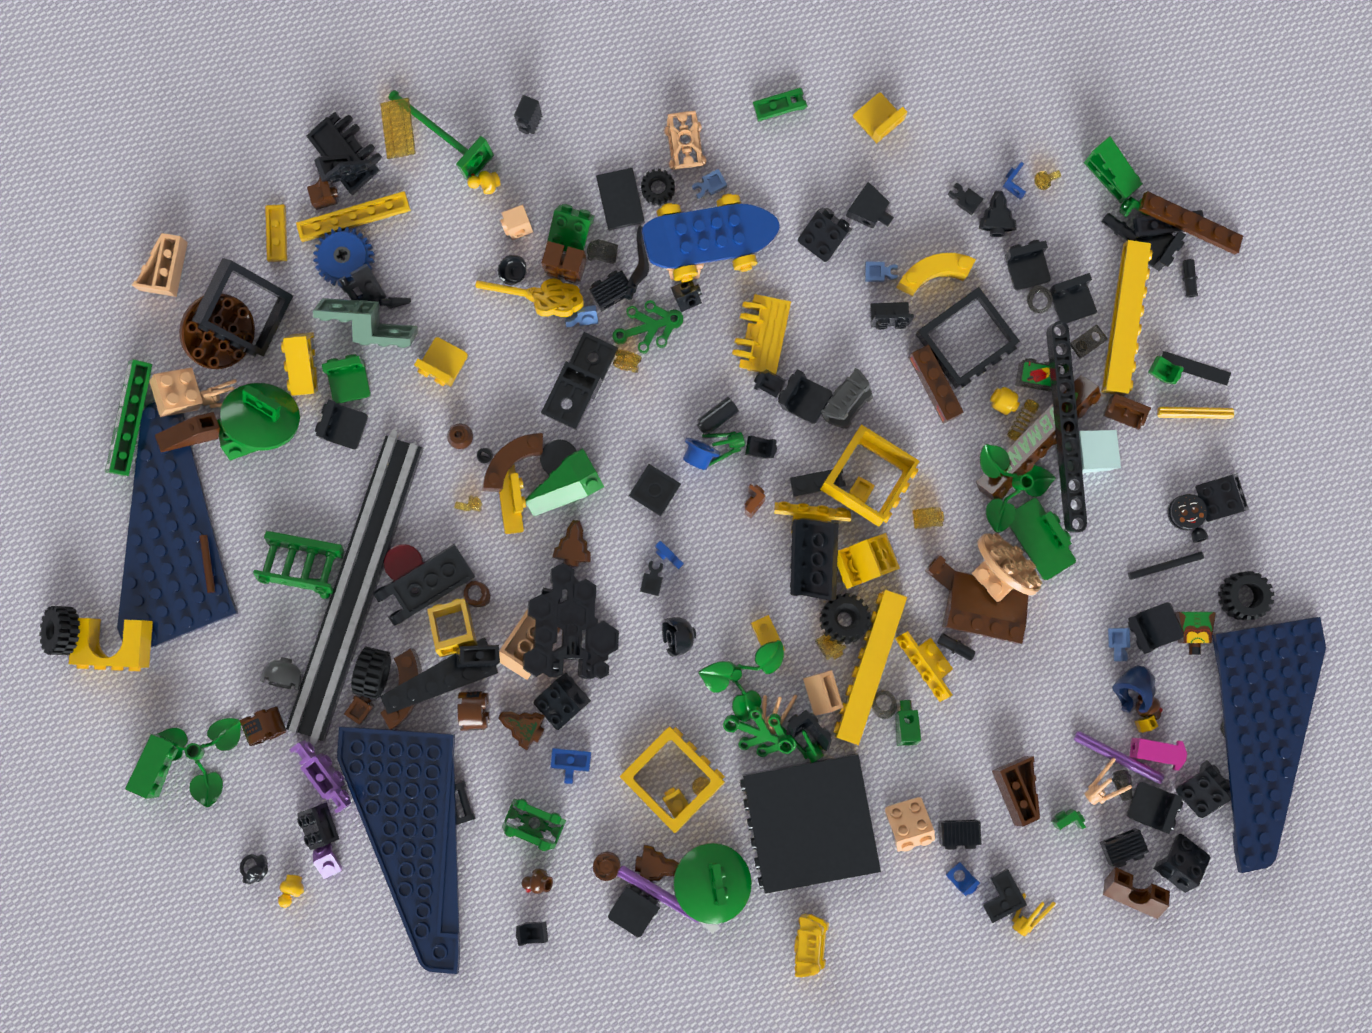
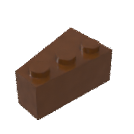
(1018, 790)

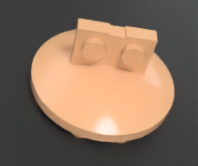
(1005, 568)

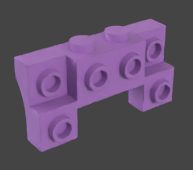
(322, 775)

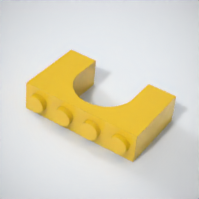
(132, 653)

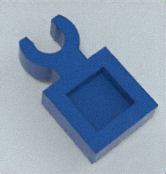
(664, 552)

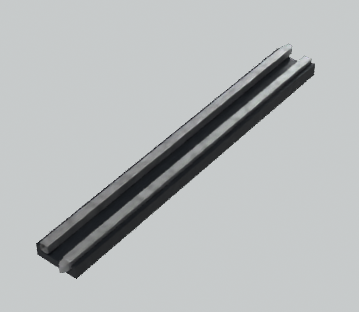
(354, 589)

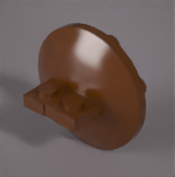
(208, 350)

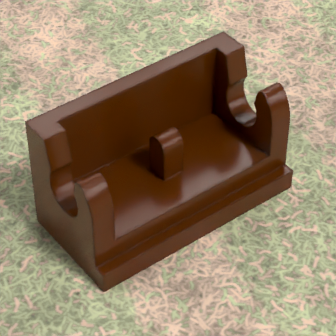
(1126, 411)

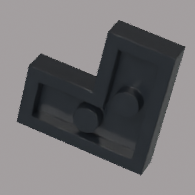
(1009, 897)

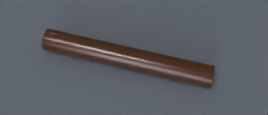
(207, 564)

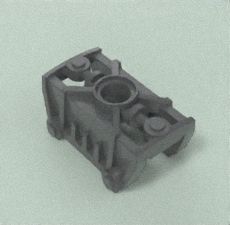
(847, 400)

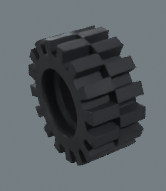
(658, 176)

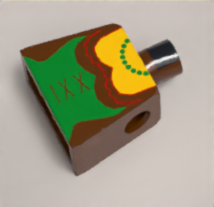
(1197, 629)

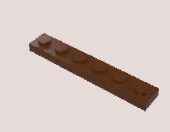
(1191, 222)

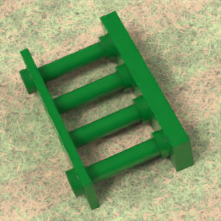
(296, 544)

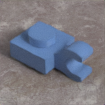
(585, 316)
(1119, 640)

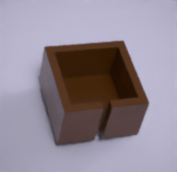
(568, 265)

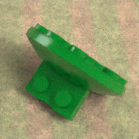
(259, 416)
(712, 883)

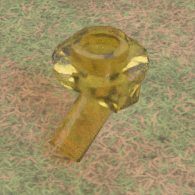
(1043, 180)
(474, 504)

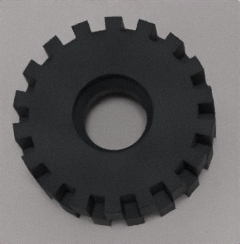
(855, 609)
(59, 630)

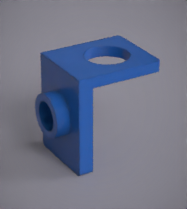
(1009, 185)
(968, 884)

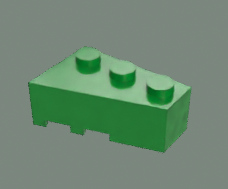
(1113, 170)
(152, 767)

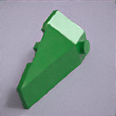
(566, 484)

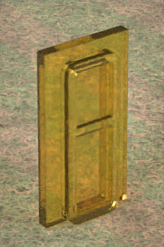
(398, 128)

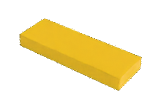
(276, 233)

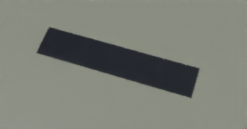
(1199, 369)

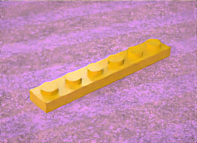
(353, 216)

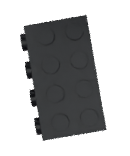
(814, 558)

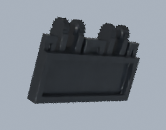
(331, 141)

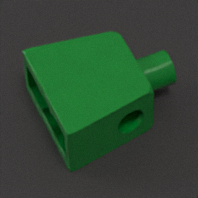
(907, 733)

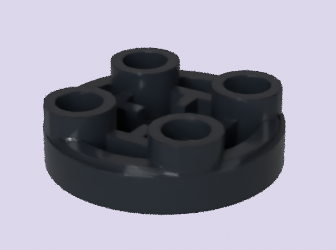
(555, 453)

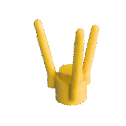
(1024, 925)

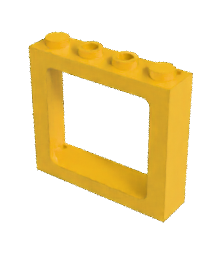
(888, 452)
(702, 762)

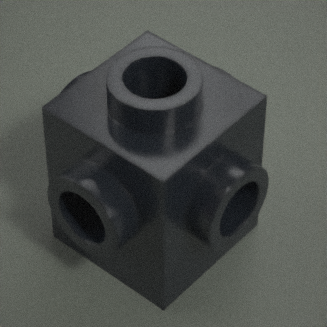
(687, 295)

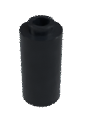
(717, 416)

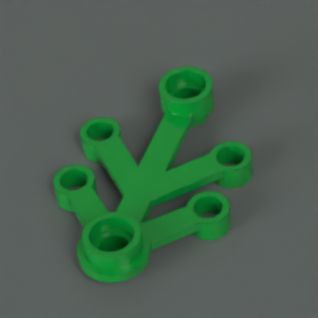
(650, 326)
(762, 733)

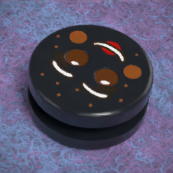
(1187, 512)

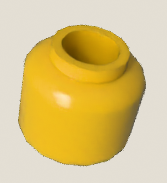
(1004, 400)

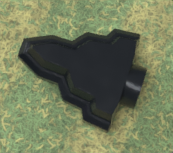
(998, 217)

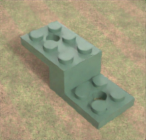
(365, 322)

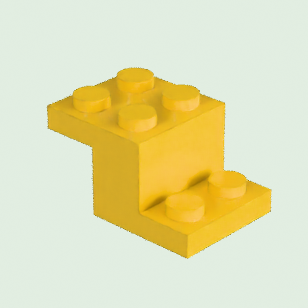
(866, 560)

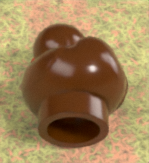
(1154, 710)
(538, 882)

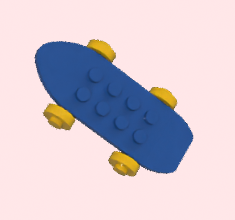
(708, 235)

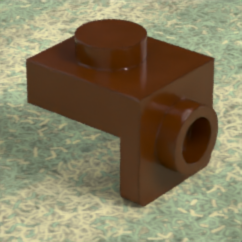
(359, 709)

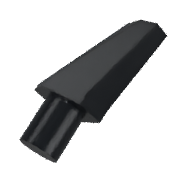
(393, 302)

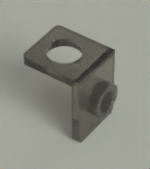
(1085, 343)

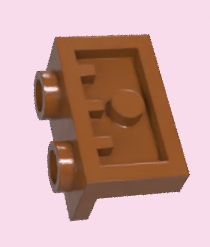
(755, 502)

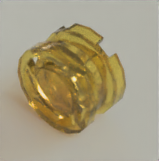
(627, 361)

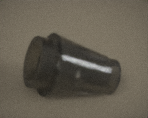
(1122, 779)

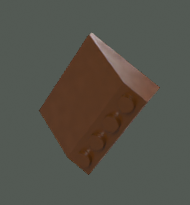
(977, 612)

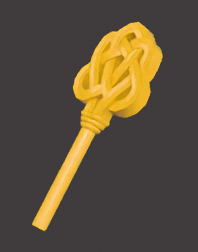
(551, 299)

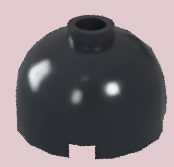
(679, 635)

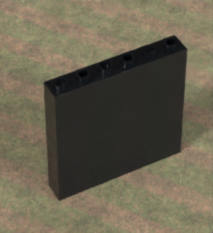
(810, 823)

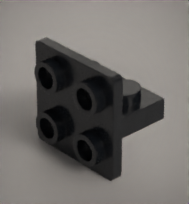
(317, 826)

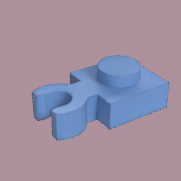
(712, 183)
(877, 272)

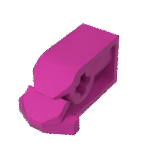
(1159, 752)

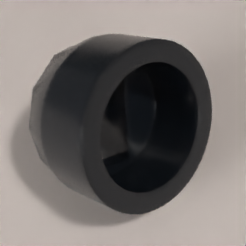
(484, 459)
(1199, 535)

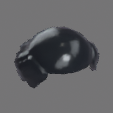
(512, 269)

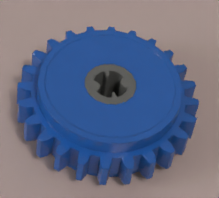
(332, 250)

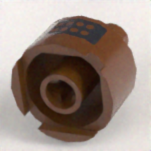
(472, 711)
(263, 726)

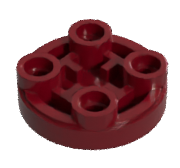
(401, 560)

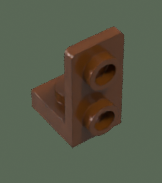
(941, 571)

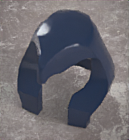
(1140, 680)

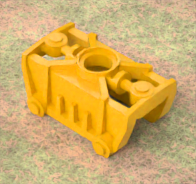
(810, 945)

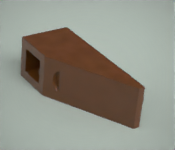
(189, 432)

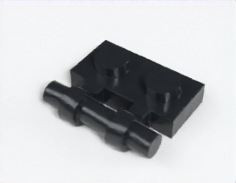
(367, 284)

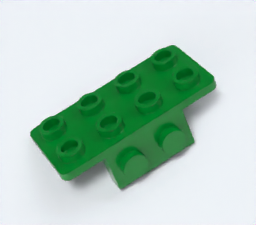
(1042, 539)

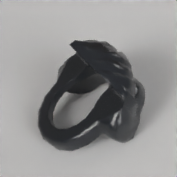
(255, 873)

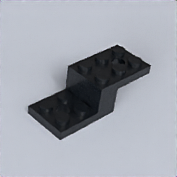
(579, 381)

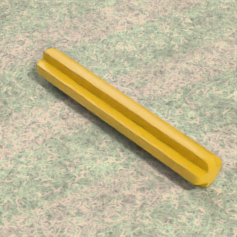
(1195, 412)

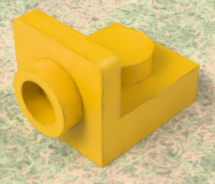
(861, 489)
(675, 801)

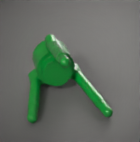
(734, 441)
(813, 751)

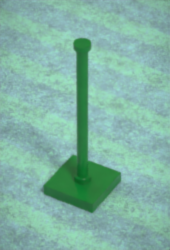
(472, 160)

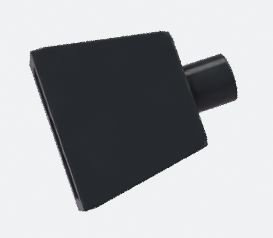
(870, 208)

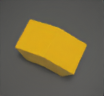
(1146, 724)

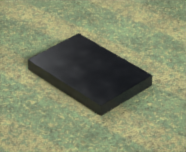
(620, 199)

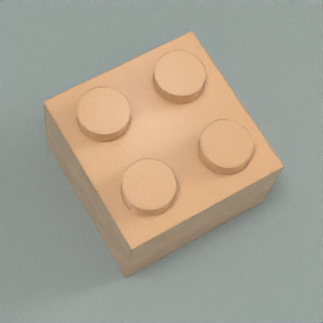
(176, 392)

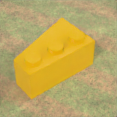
(300, 363)

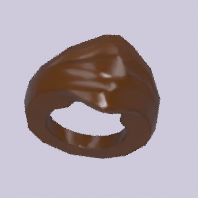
(485, 598)

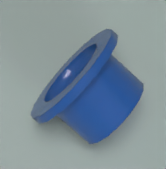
(699, 453)

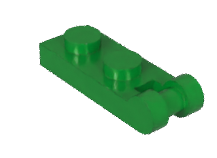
(779, 104)

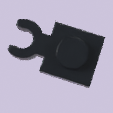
(968, 200)
(652, 582)

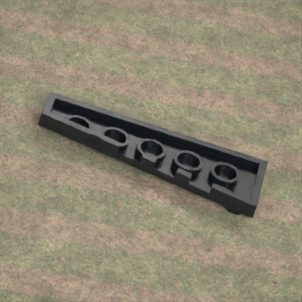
(435, 682)

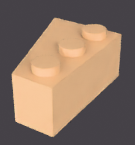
(163, 267)

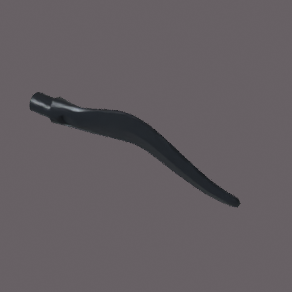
(642, 268)

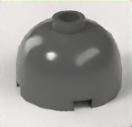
(282, 674)

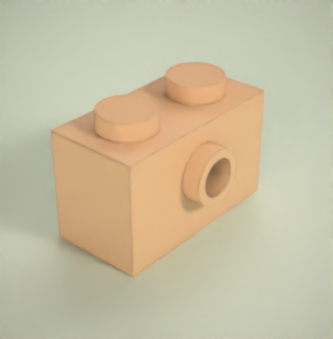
(516, 222)
(823, 693)

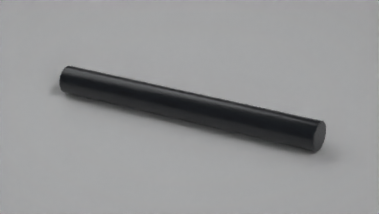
(1166, 565)

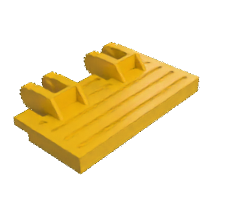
(766, 334)

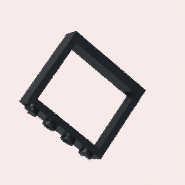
(213, 294)
(977, 294)

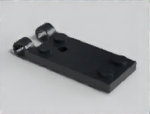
(432, 578)

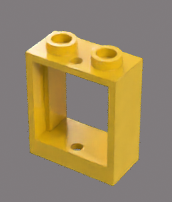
(449, 646)

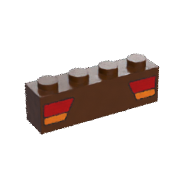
(935, 384)

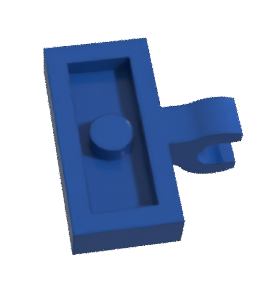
(571, 761)

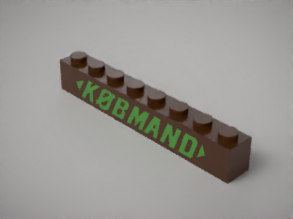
(1037, 440)

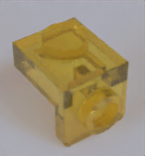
(928, 517)
(829, 648)

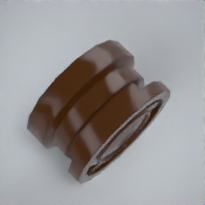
(606, 866)

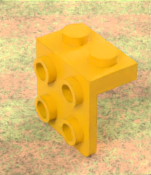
(442, 362)

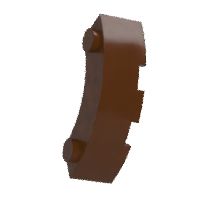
(507, 456)
(408, 667)

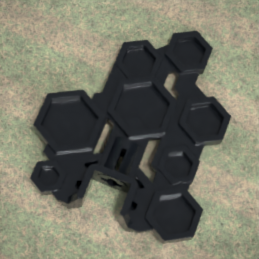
(572, 618)

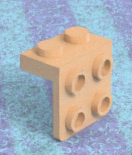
(910, 824)

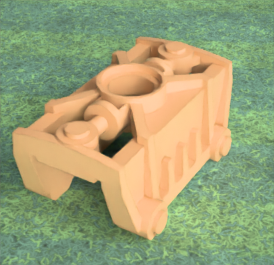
(676, 145)

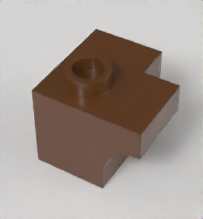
(322, 194)

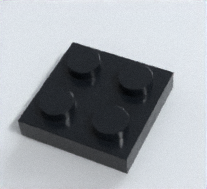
(654, 490)

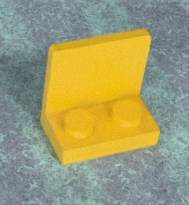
(879, 117)

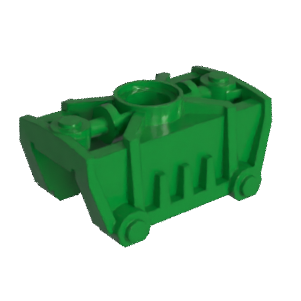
(531, 834)

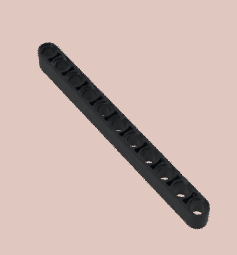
(1070, 418)

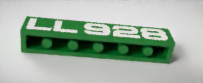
(128, 418)

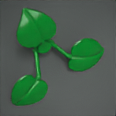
(1035, 483)
(717, 677)
(225, 736)

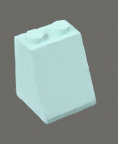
(1098, 451)

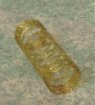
(1031, 406)

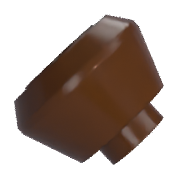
(463, 441)

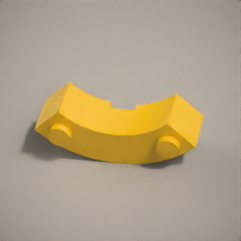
(937, 265)

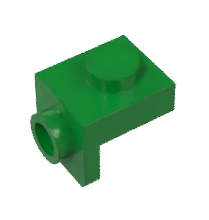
(1129, 204)
(1165, 370)
(1064, 818)

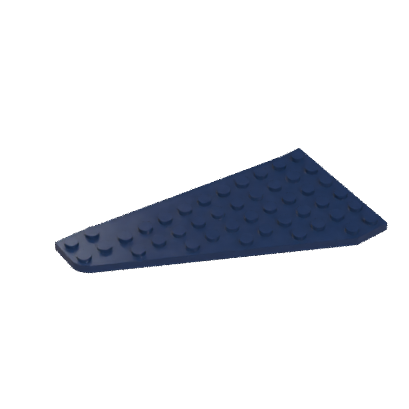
(163, 547)
(1266, 705)
(409, 812)

